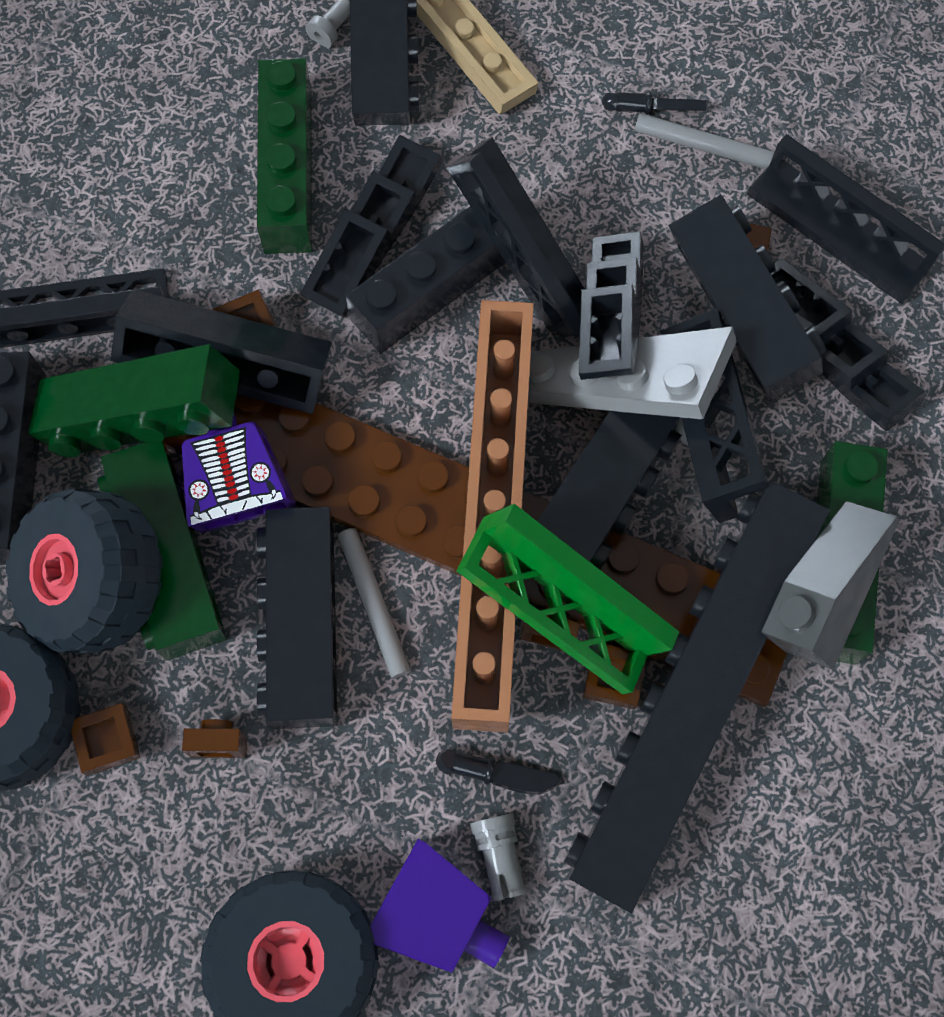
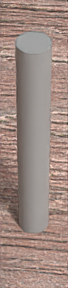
(703, 141)
(374, 603)

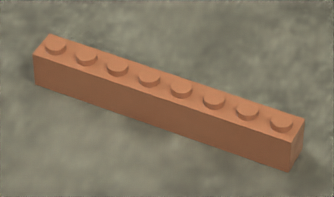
(494, 482)

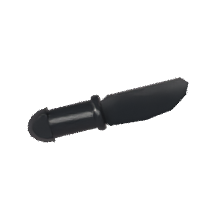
(644, 103)
(502, 774)

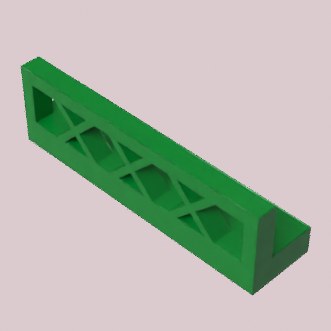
(574, 581)

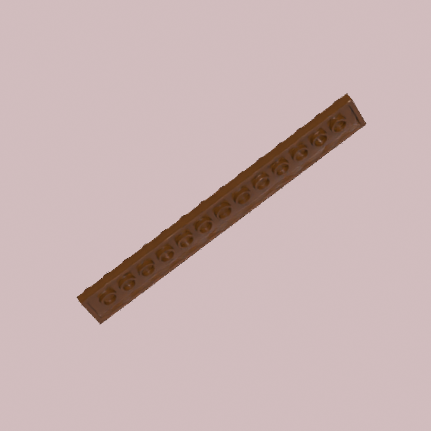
(420, 505)

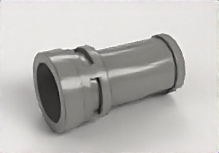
(496, 841)

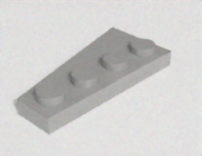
(670, 376)

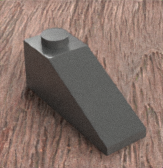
(830, 585)

